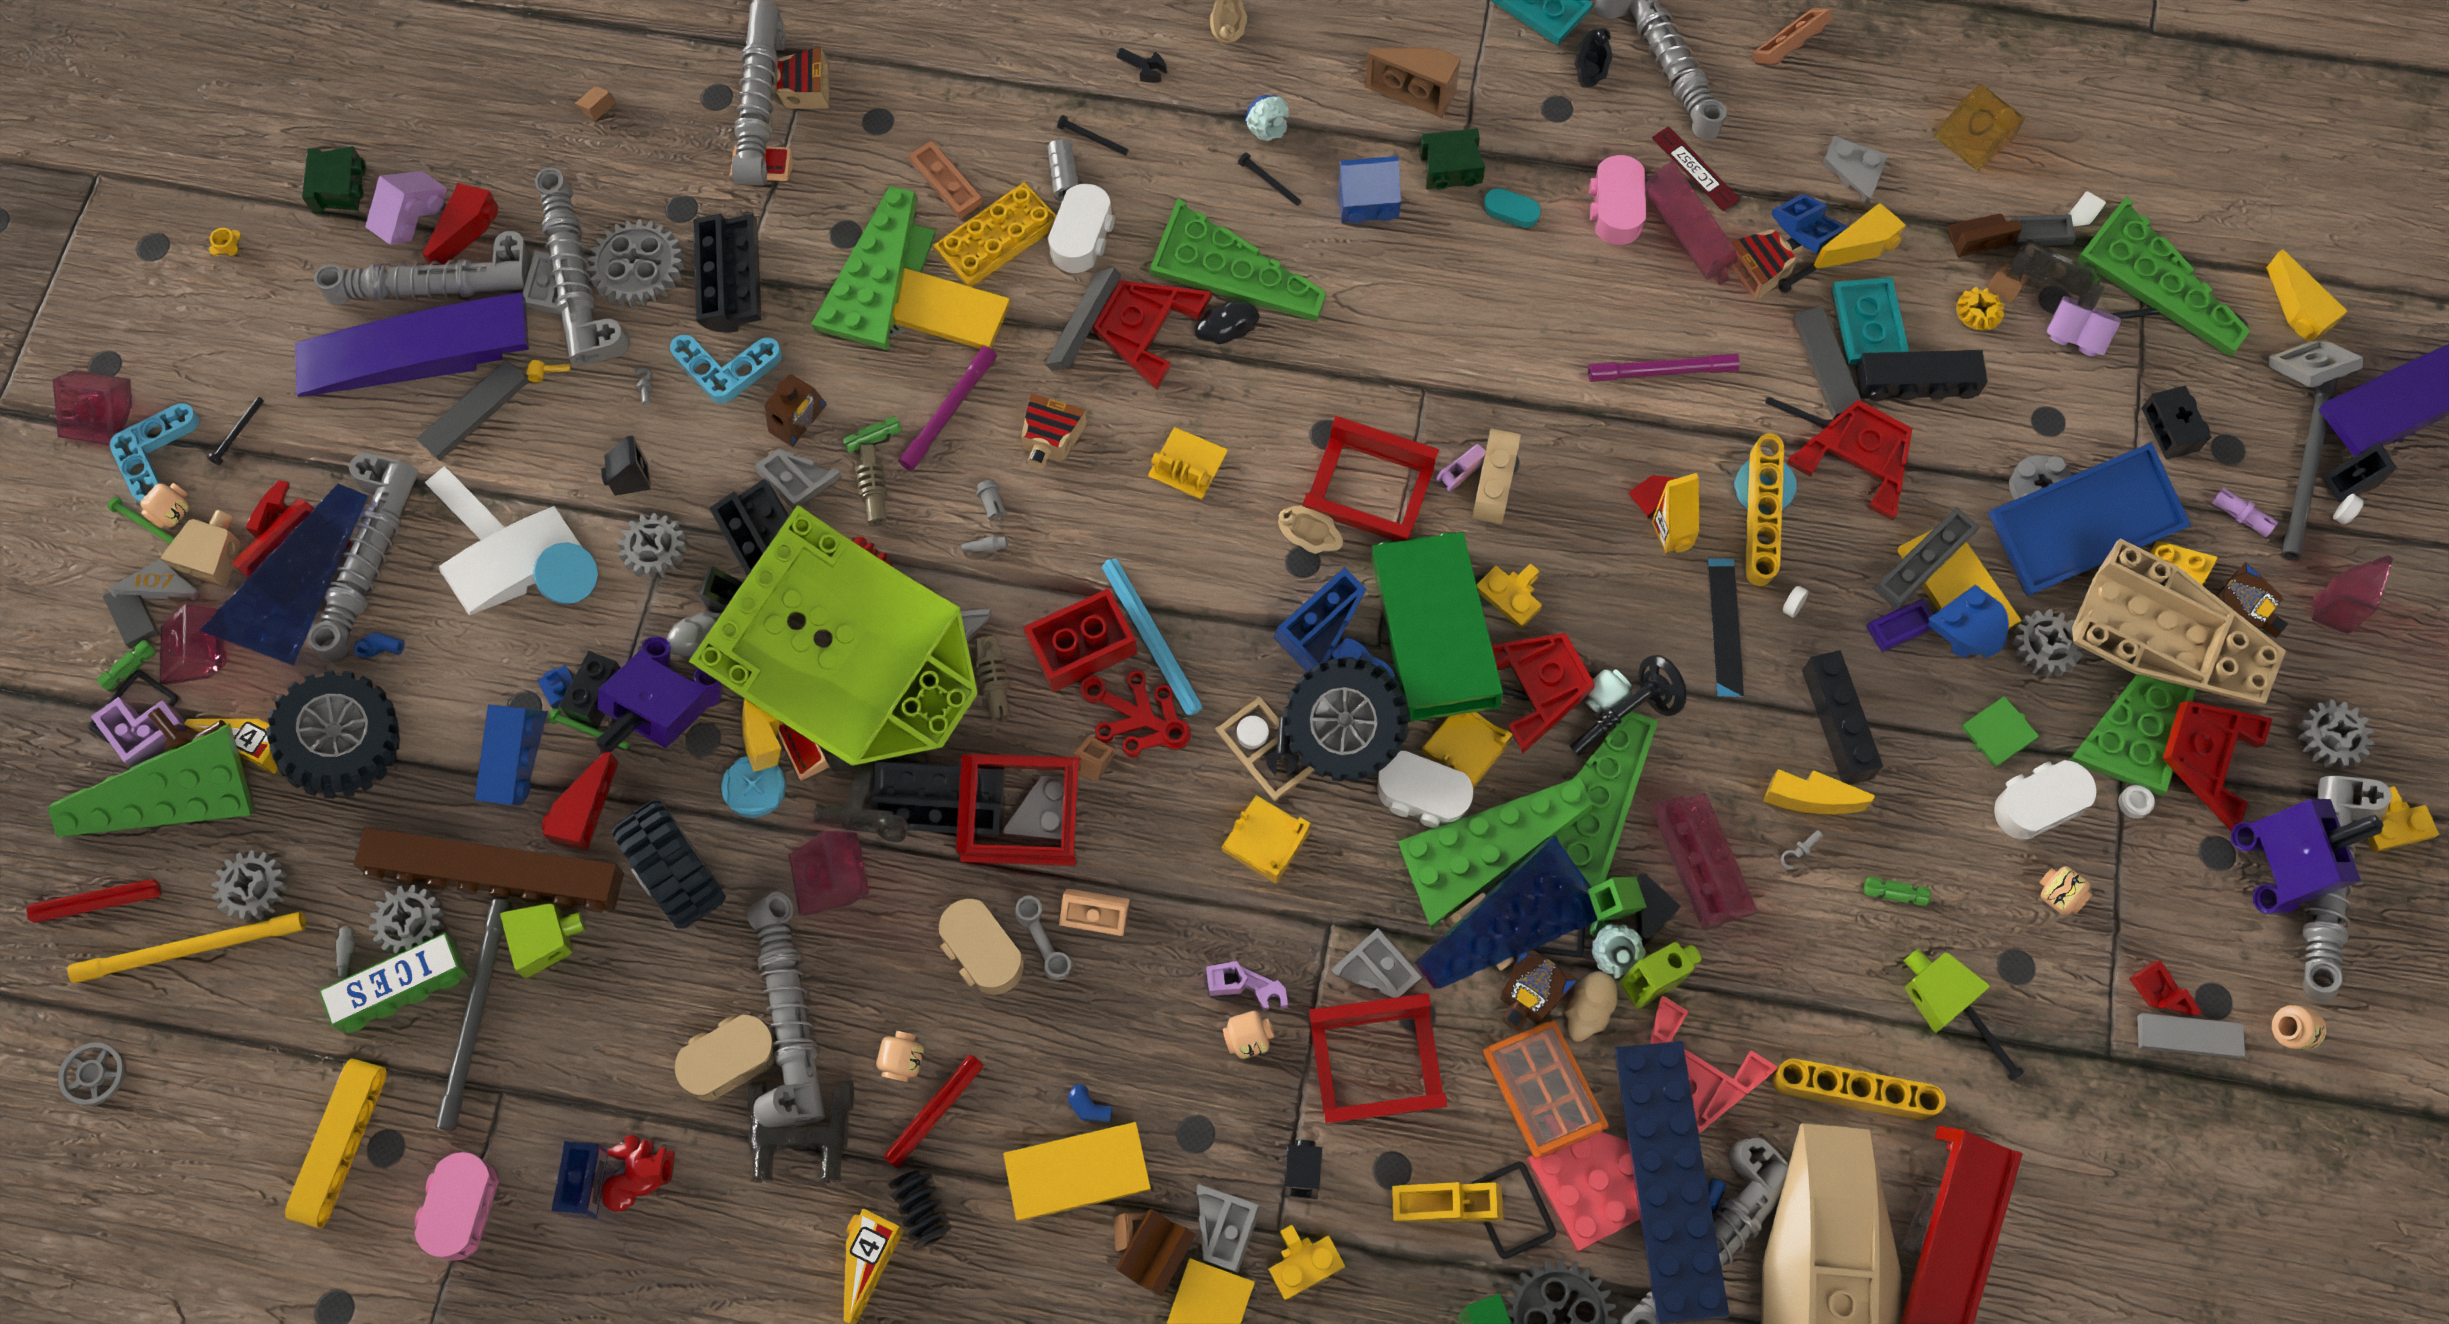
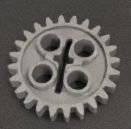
(635, 263)

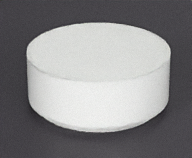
(2348, 509)
(1795, 601)
(1252, 732)
(2136, 801)

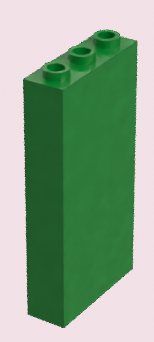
(1436, 626)

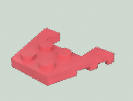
(1710, 1088)

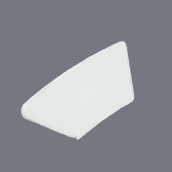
(2086, 209)

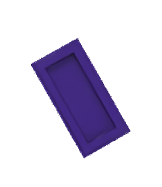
(1900, 625)

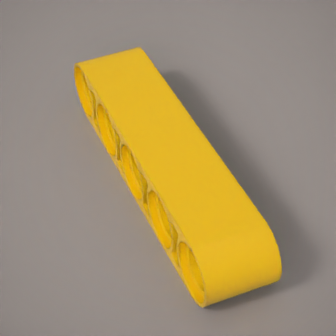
(1771, 497)
(1873, 1085)
(335, 1143)

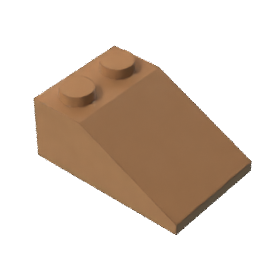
(1414, 76)

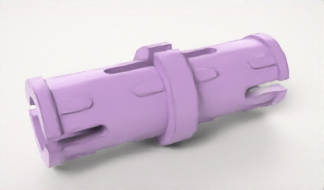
(2244, 512)

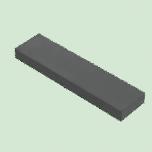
(1083, 319)
(1826, 359)
(472, 410)
(1926, 558)

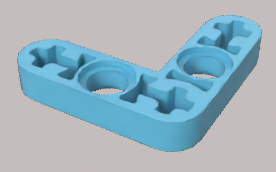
(727, 375)
(141, 445)

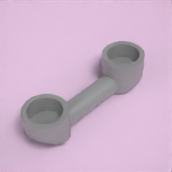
(1028, 914)

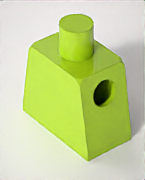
(539, 936)
(1659, 973)
(1942, 987)

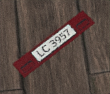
(1696, 168)

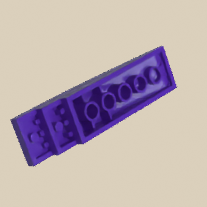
(413, 346)
(2392, 403)

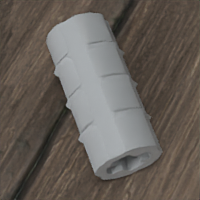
(1062, 167)

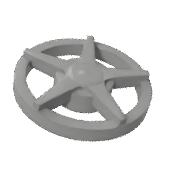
(91, 1074)

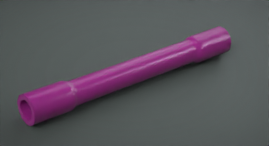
(1710, 364)
(920, 445)

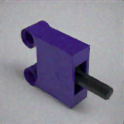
(653, 698)
(2304, 852)

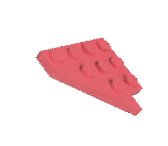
(1590, 1188)

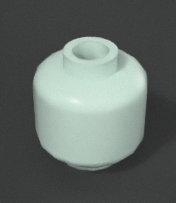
(1609, 691)

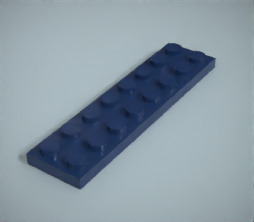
(1670, 1184)

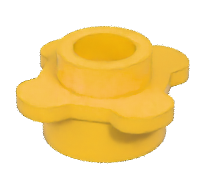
(224, 241)

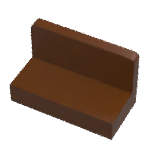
(1983, 234)
(1155, 1252)

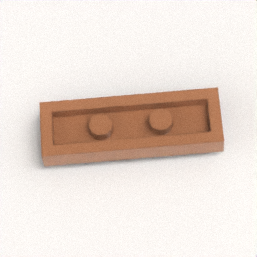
(1792, 36)
(945, 179)

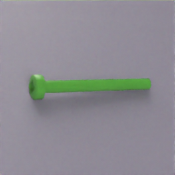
(116, 504)
(555, 716)

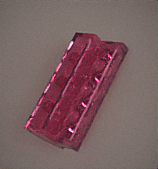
(1691, 222)
(1703, 860)

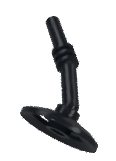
(1649, 691)

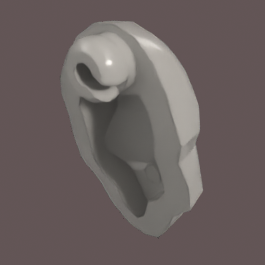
(690, 633)

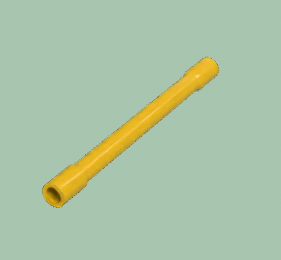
(100, 967)

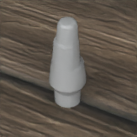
(988, 544)
(344, 949)

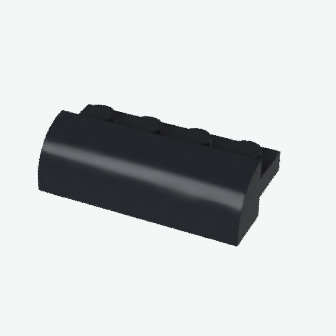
(726, 272)
(750, 521)
(929, 795)

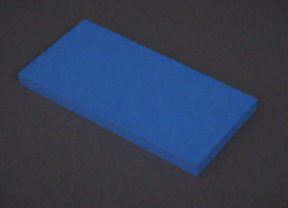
(2083, 516)

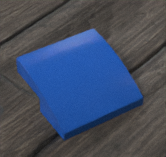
(1806, 222)

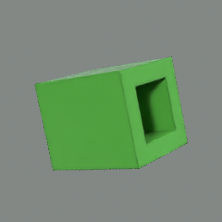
(1617, 898)

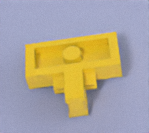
(1512, 593)
(2403, 825)
(1304, 1263)

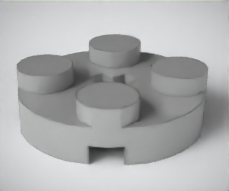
(2032, 469)

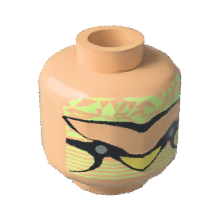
(165, 505)
(2065, 890)
(2299, 1027)
(1248, 1034)
(900, 1056)

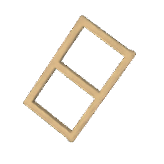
(1248, 762)

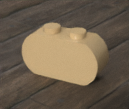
(1496, 476)
(980, 947)
(725, 1057)

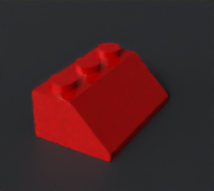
(272, 537)

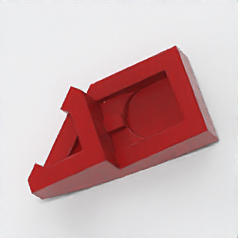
(1649, 493)
(268, 508)
(2161, 991)

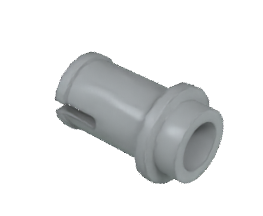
(991, 499)

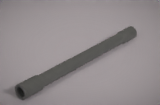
(2296, 533)
(452, 1099)

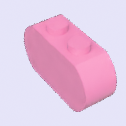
(1618, 200)
(456, 1206)

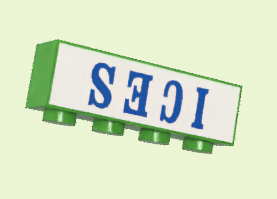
(394, 983)

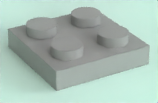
(2315, 362)

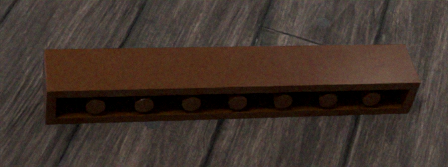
(488, 869)

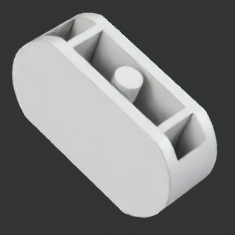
(1081, 228)
(1424, 790)
(2044, 799)

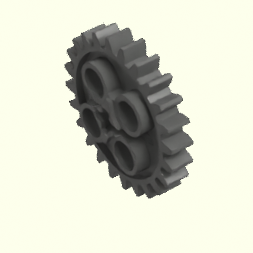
(1533, 1300)

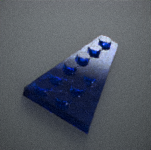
(285, 592)
(1524, 911)

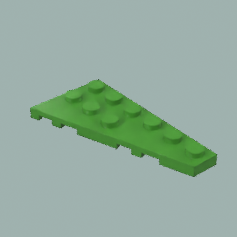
(1222, 263)
(2158, 275)
(871, 280)
(2135, 733)
(1610, 782)
(175, 787)
(1478, 850)

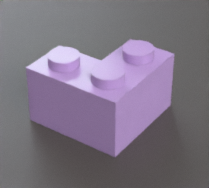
(400, 202)
(133, 735)

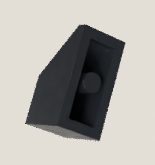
(626, 468)

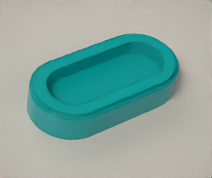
(1512, 208)

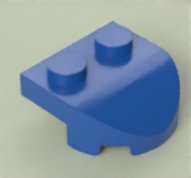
(1972, 624)

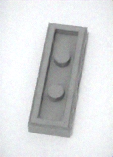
(2191, 1036)

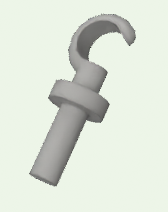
(644, 385)
(1802, 848)

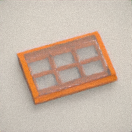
(1545, 1089)

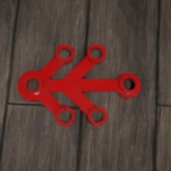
(1139, 716)

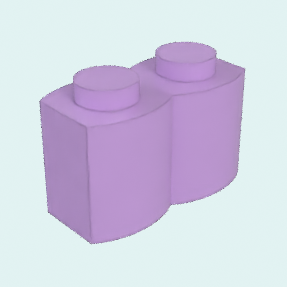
(2082, 327)

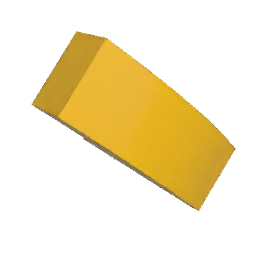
(759, 737)
(1816, 794)
(1448, 1202)

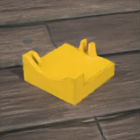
(1467, 744)
(1266, 838)

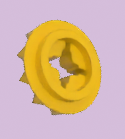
(1973, 317)

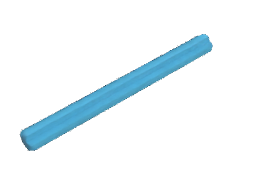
(1152, 637)

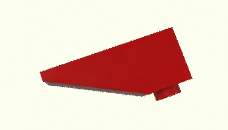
(461, 223)
(580, 806)

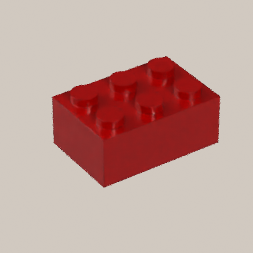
(1080, 640)

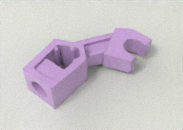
(1261, 986)

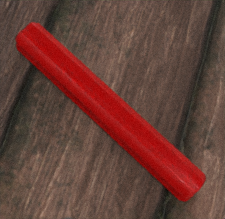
(93, 900)
(933, 1111)

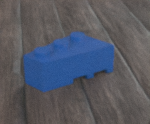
(1320, 622)
(508, 753)

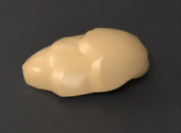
(1228, 20)
(1310, 529)
(1591, 1005)

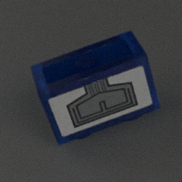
(580, 1180)

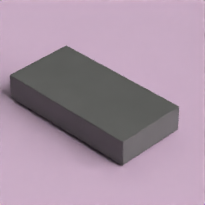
(2046, 229)
(131, 618)

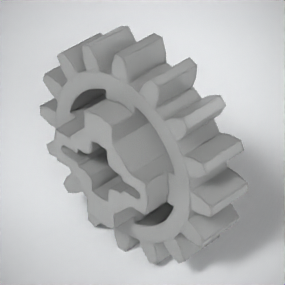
(645, 557)
(2036, 651)
(2336, 734)
(261, 886)
(396, 913)

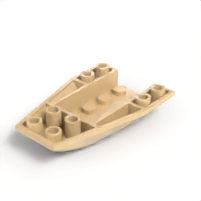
(2173, 628)
(1831, 1236)

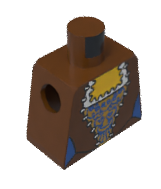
(792, 409)
(2253, 599)
(1534, 989)

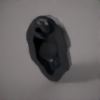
(1593, 57)
(1227, 322)

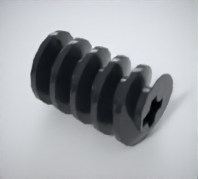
(919, 1208)

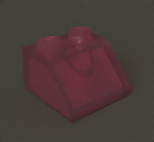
(91, 406)
(2352, 595)
(185, 650)
(828, 872)

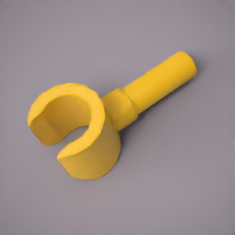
(537, 369)

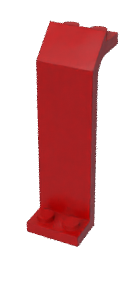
(1962, 1230)

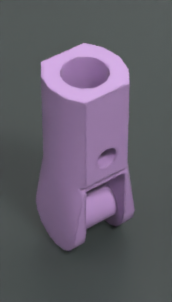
(1465, 466)

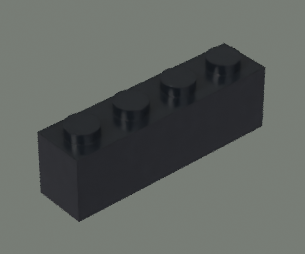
(1921, 374)
(1842, 718)

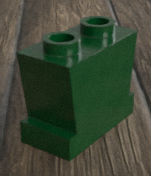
(1452, 159)
(333, 179)

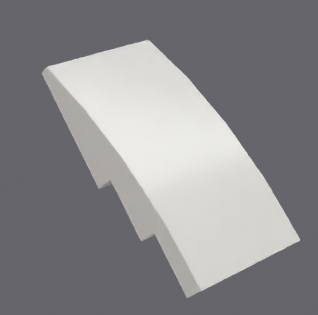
(504, 561)

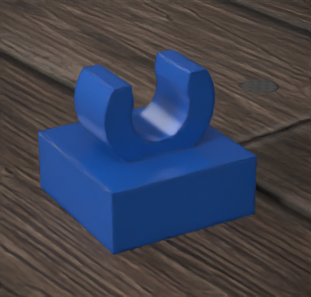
(555, 685)

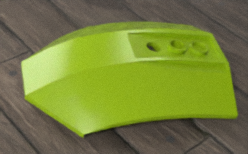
(895, 659)

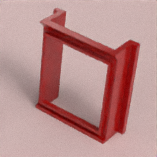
(1383, 446)
(1017, 855)
(1373, 1012)

